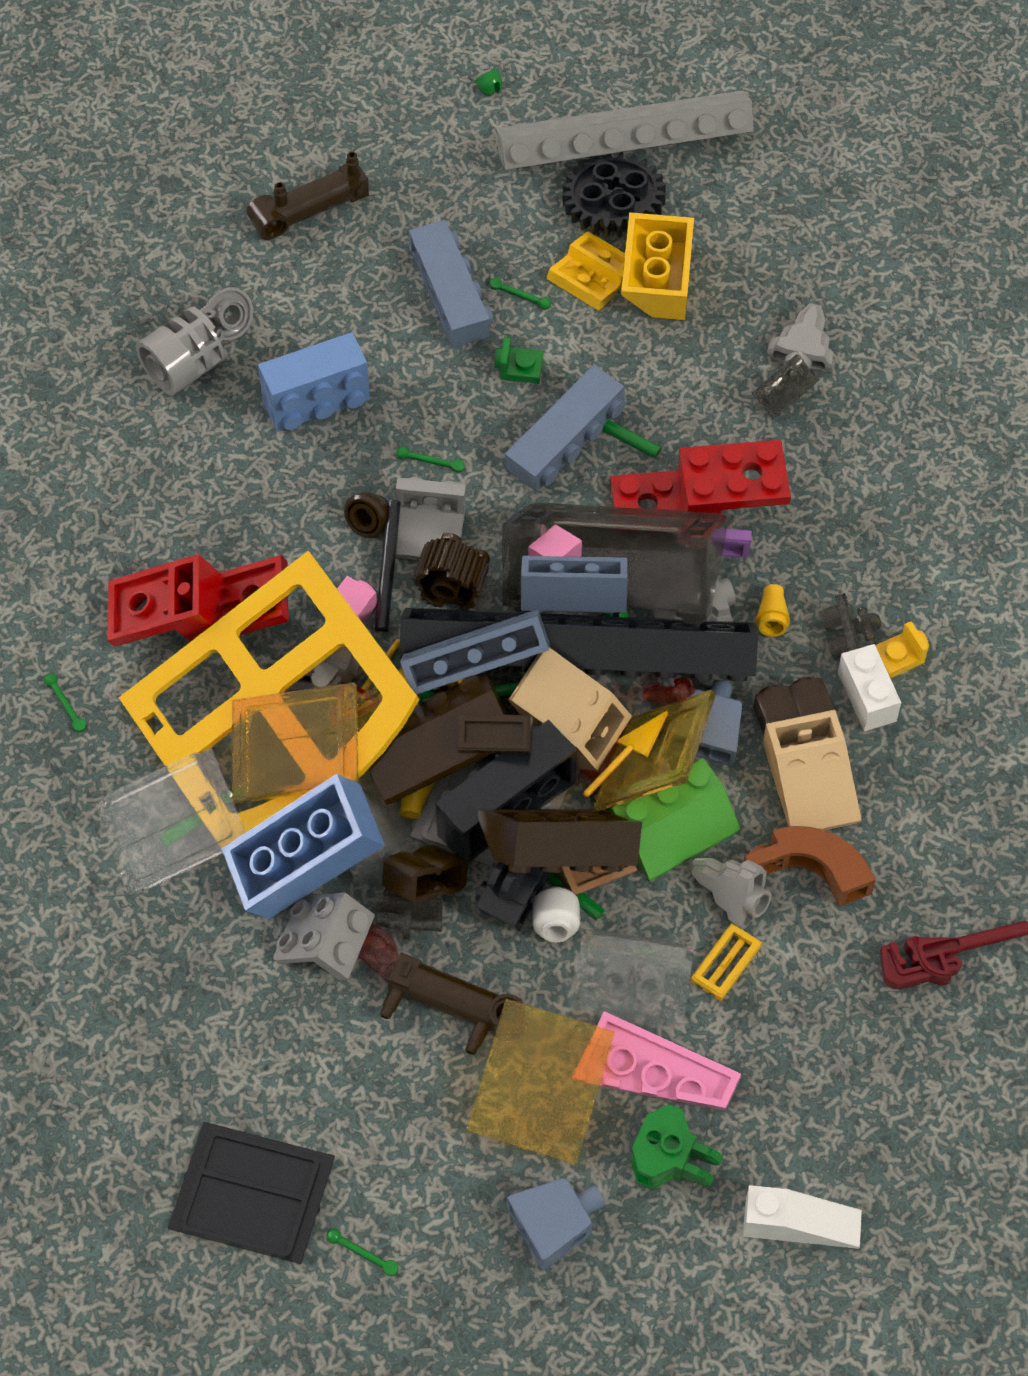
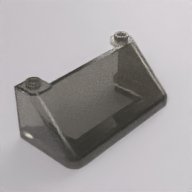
(668, 552)

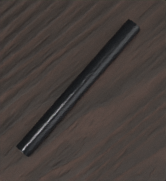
(387, 566)

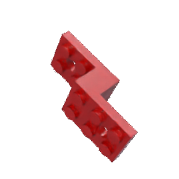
(711, 480)
(187, 598)

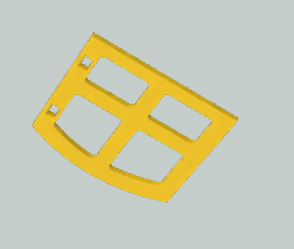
(340, 630)

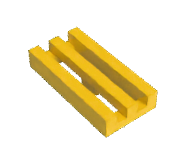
(709, 985)

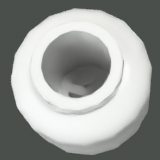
(556, 914)

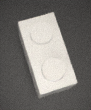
(869, 687)

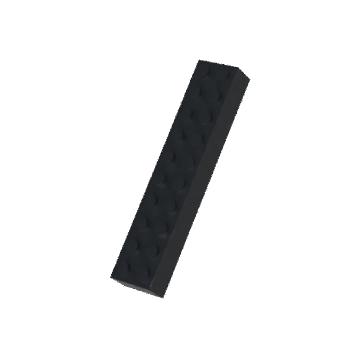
(608, 642)

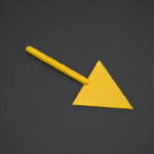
(639, 740)

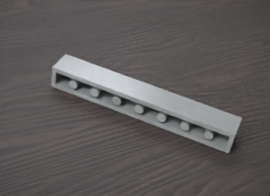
(624, 129)

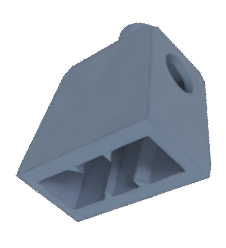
(722, 728)
(554, 1218)

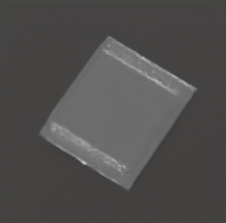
(170, 821)

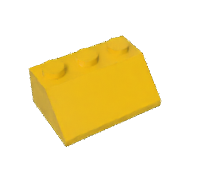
(658, 264)

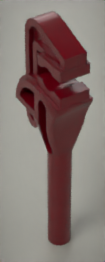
(935, 958)

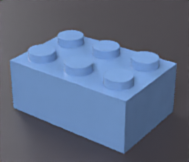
(314, 382)

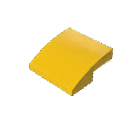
(590, 270)

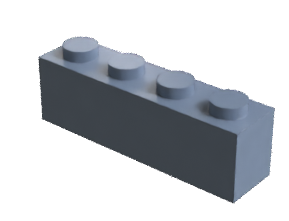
(450, 283)
(566, 428)
(475, 652)

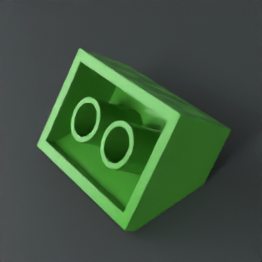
(681, 820)

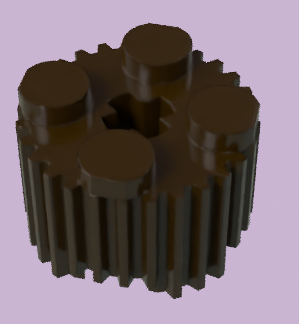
(451, 572)

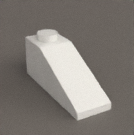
(800, 1218)

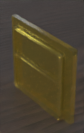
(293, 741)
(669, 758)
(540, 1081)

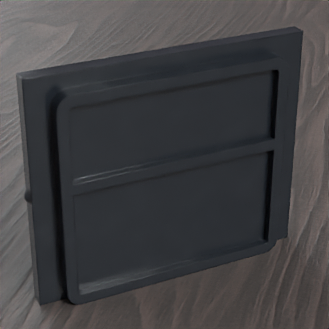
(251, 1192)

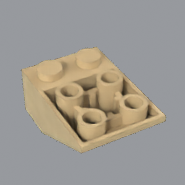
(574, 704)
(812, 771)

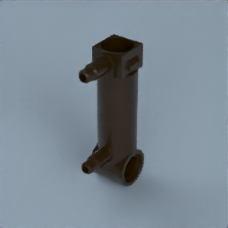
(275, 214)
(447, 994)

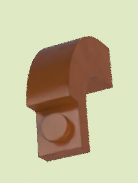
(819, 852)

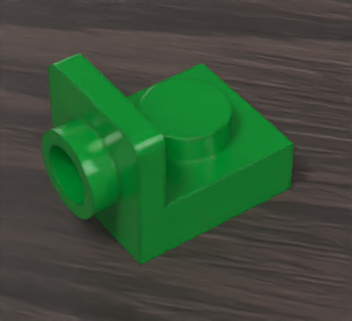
(518, 363)

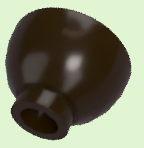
(366, 514)

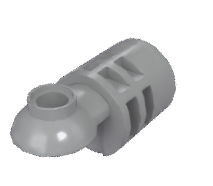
(192, 340)

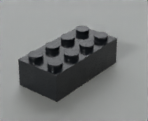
(506, 783)

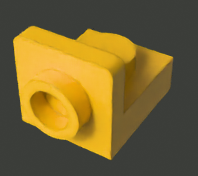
(903, 650)

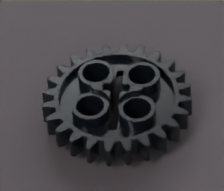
(609, 189)

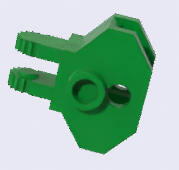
(666, 1148)

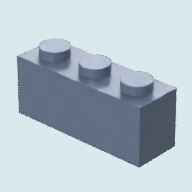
(574, 584)

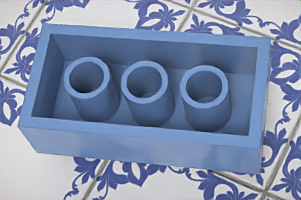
(302, 846)

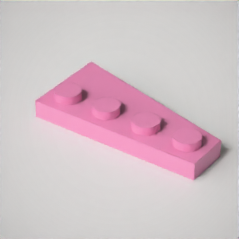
(661, 1069)

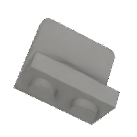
(427, 513)
(325, 931)

